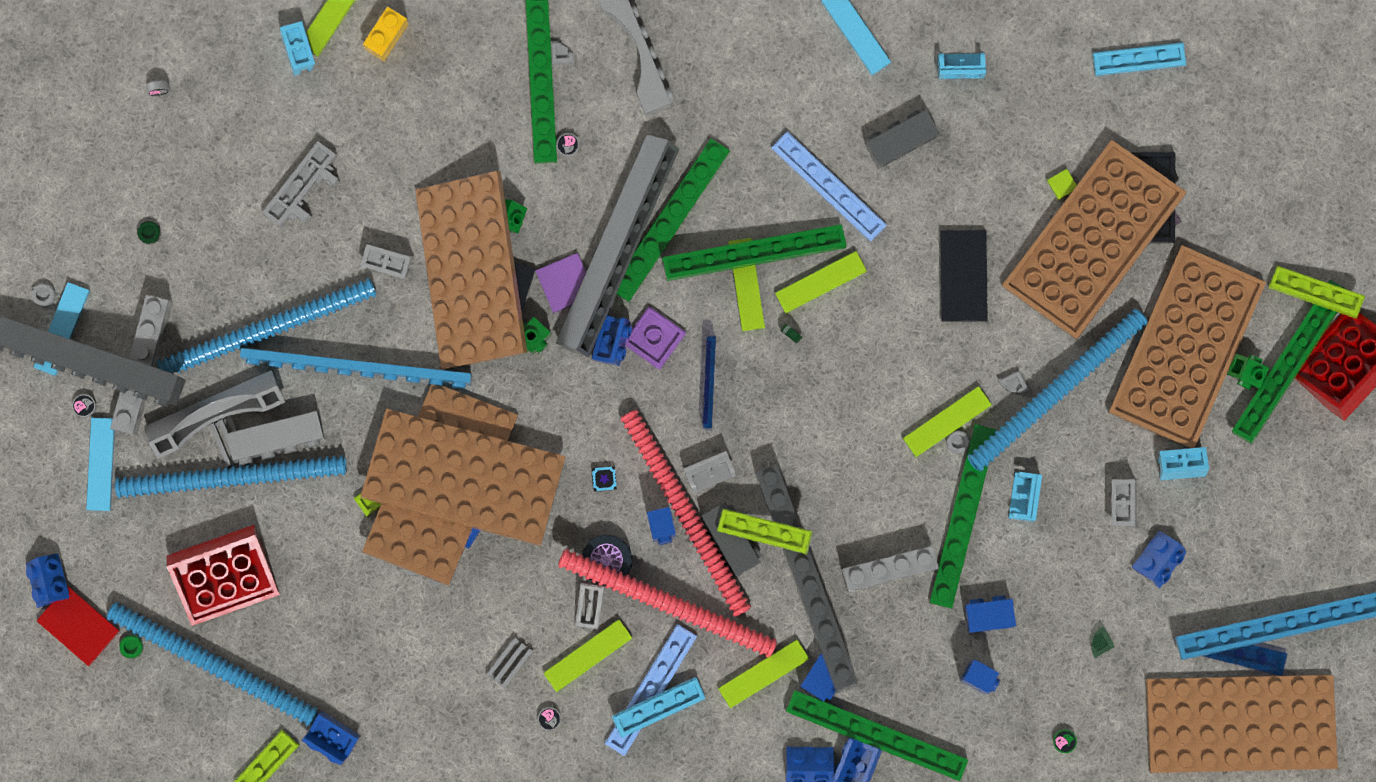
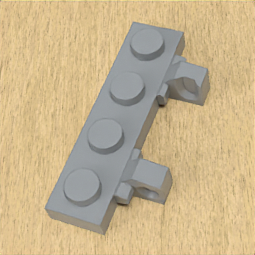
(312, 170)

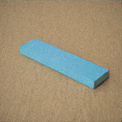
(857, 34)
(1139, 59)
(66, 317)
(100, 465)
(658, 707)

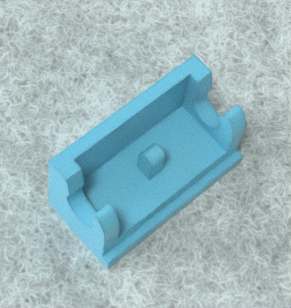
(297, 47)
(961, 66)
(1183, 463)
(1025, 496)

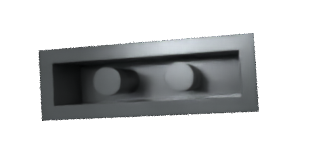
(901, 138)
(735, 549)

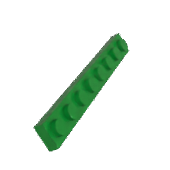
(541, 81)
(672, 218)
(754, 252)
(1284, 372)
(960, 525)
(877, 735)

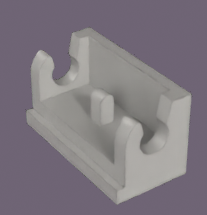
(386, 260)
(709, 472)
(1124, 503)

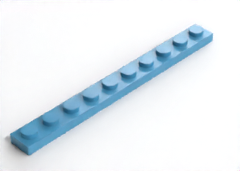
(366, 369)
(1276, 626)

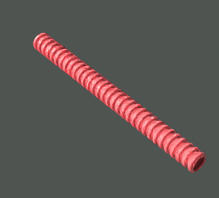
(685, 512)
(668, 603)

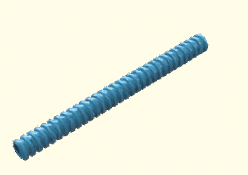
(267, 328)
(1057, 390)
(230, 476)
(213, 664)

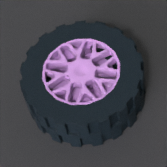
(610, 552)

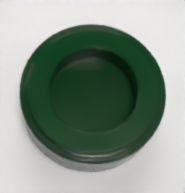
(149, 232)
(792, 334)

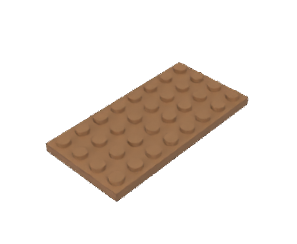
(1094, 239)
(471, 270)
(1187, 347)
(463, 477)
(420, 541)
(1241, 723)

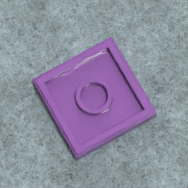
(562, 281)
(654, 338)

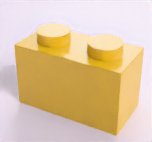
(385, 34)

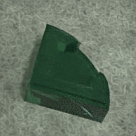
(1101, 643)

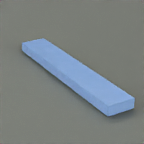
(828, 186)
(656, 680)

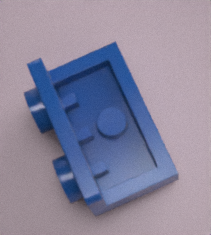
(612, 340)
(1160, 559)
(47, 580)
(331, 738)
(857, 762)
(809, 764)

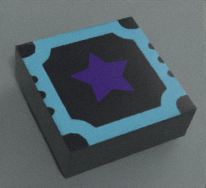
(604, 479)

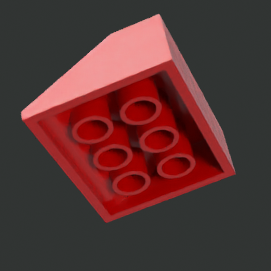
(1343, 367)
(222, 575)

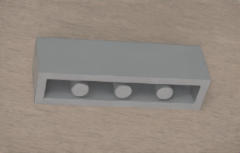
(275, 437)
(889, 569)

